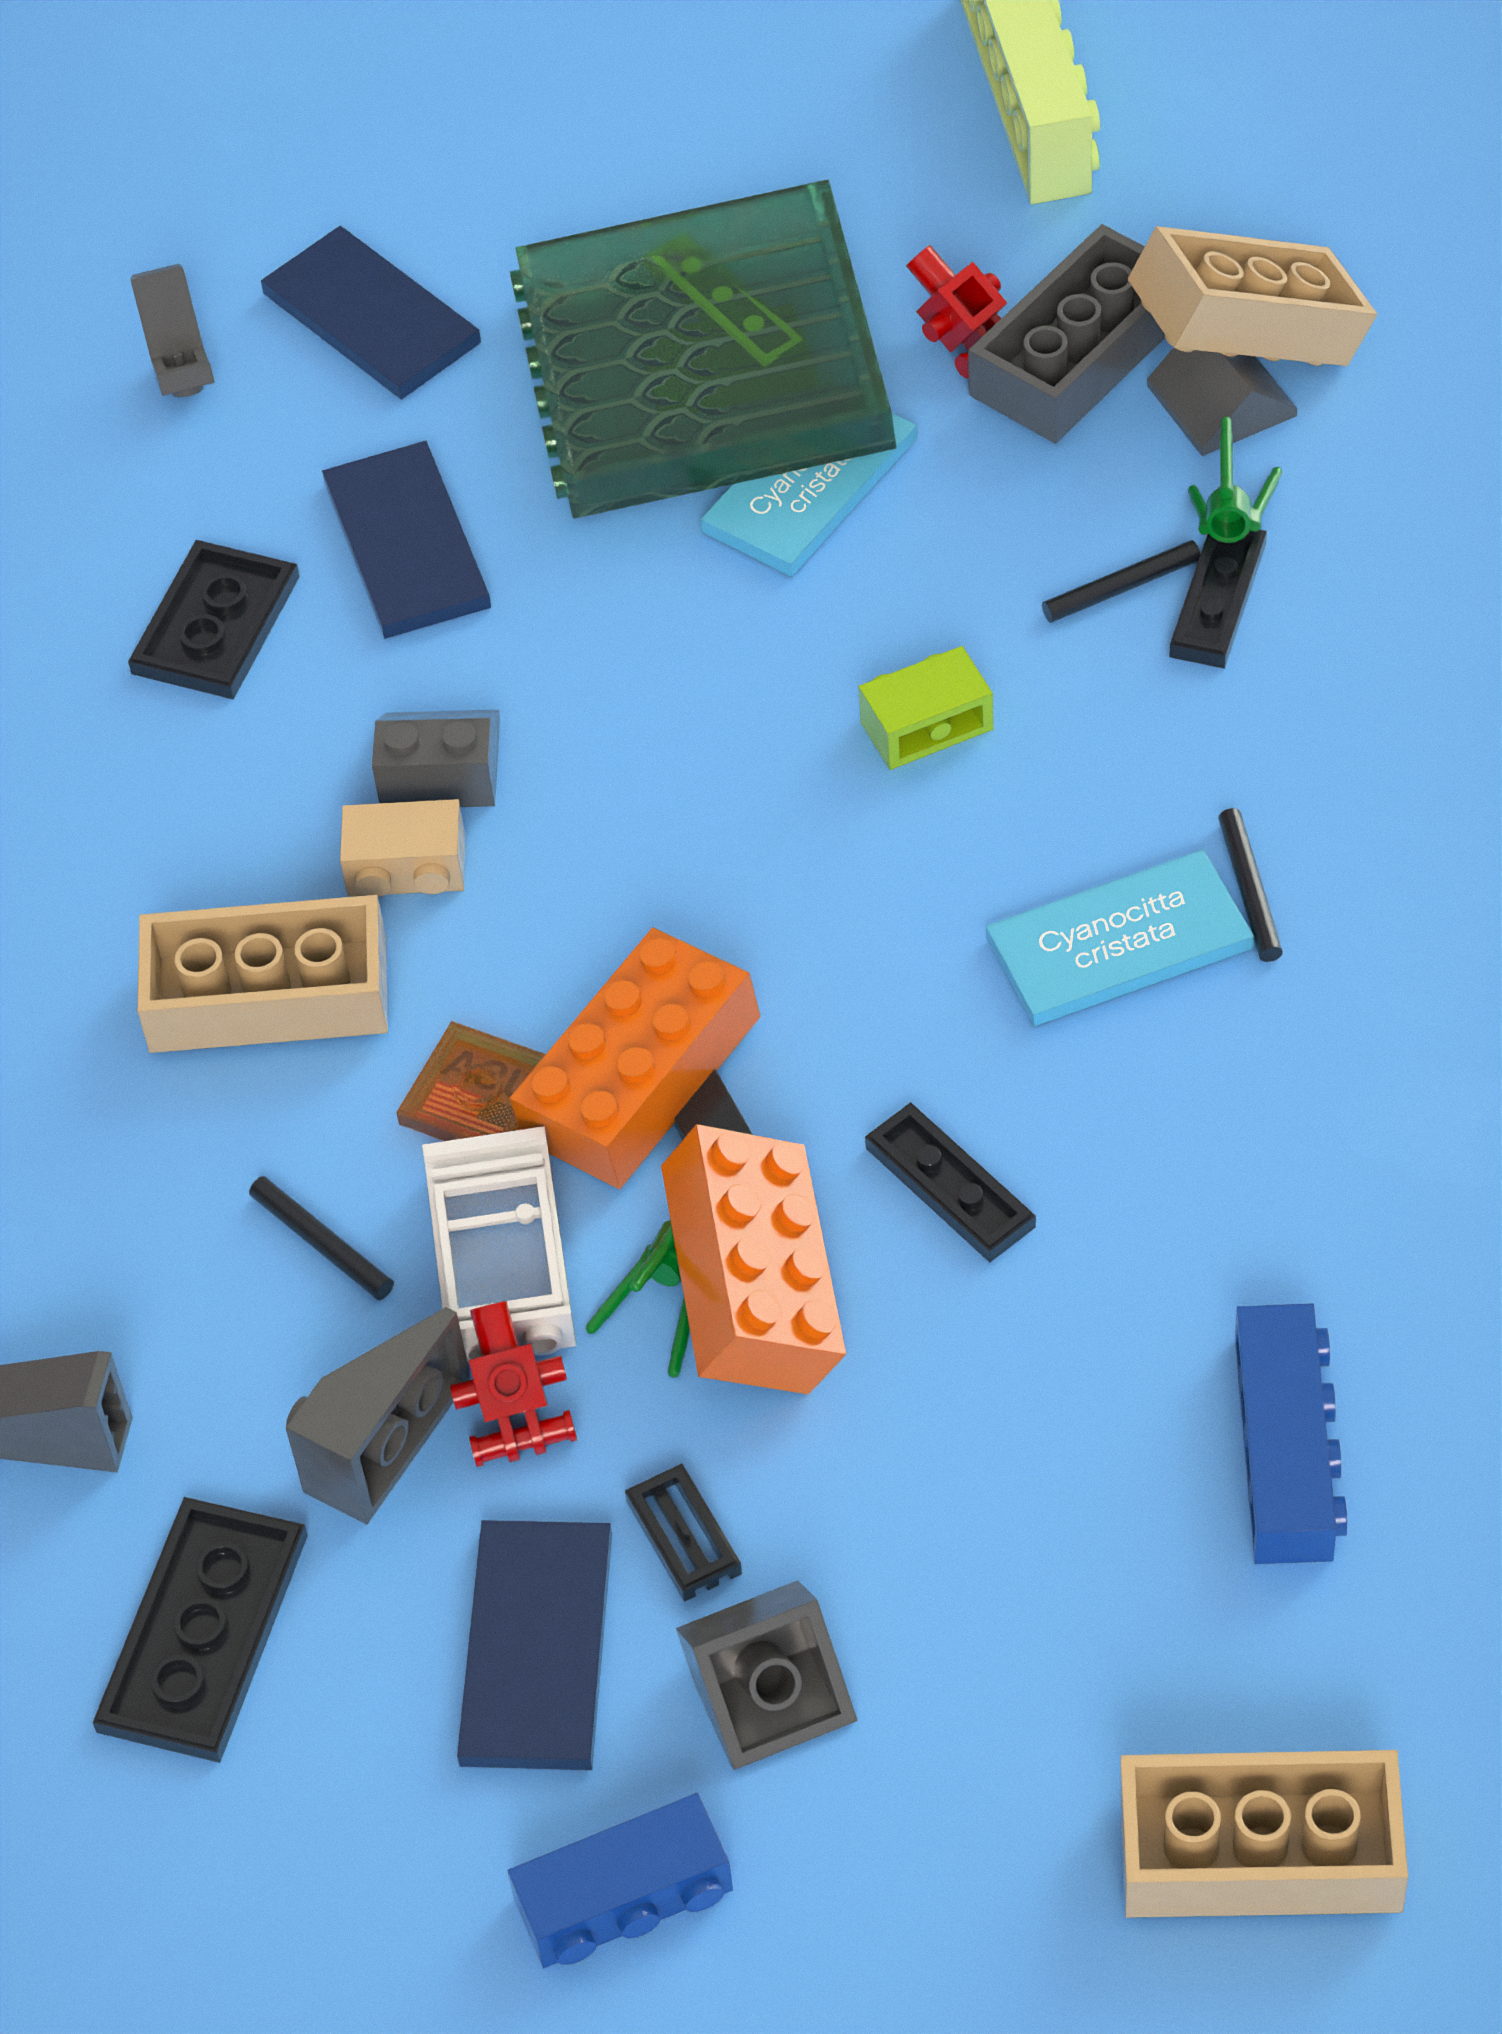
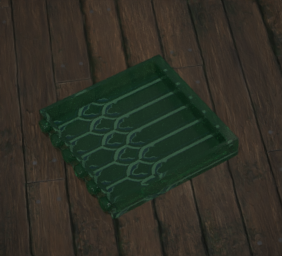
(700, 350)

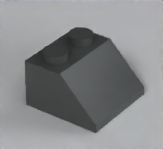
(437, 756)
(767, 1673)

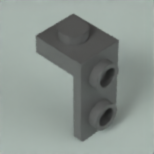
(171, 331)

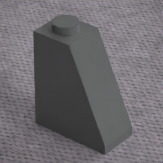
(64, 1412)

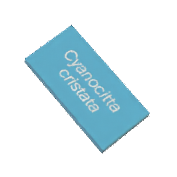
(794, 512)
(1119, 937)

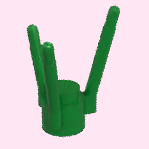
(1228, 509)
(660, 1264)

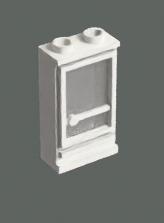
(500, 1235)

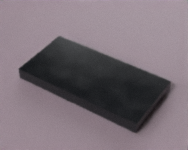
(200, 1629)

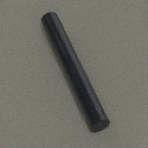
(1121, 581)
(1250, 885)
(321, 1238)

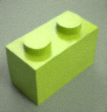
(926, 707)

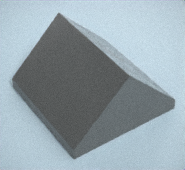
(1206, 386)

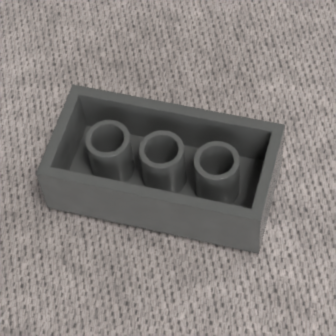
(1066, 339)

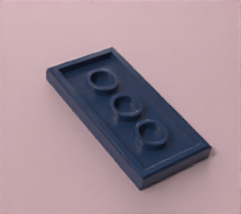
(371, 312)
(406, 539)
(535, 1645)

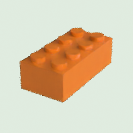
(636, 1056)
(752, 1260)

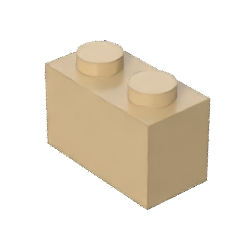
(403, 848)

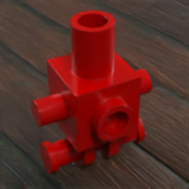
(959, 306)
(509, 1383)

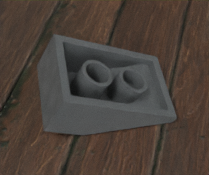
(376, 1415)

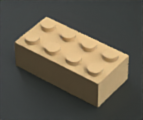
(1251, 297)
(262, 973)
(1262, 1833)

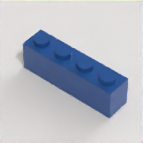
(1286, 1434)

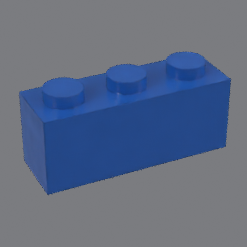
(621, 1881)

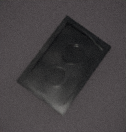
(214, 619)

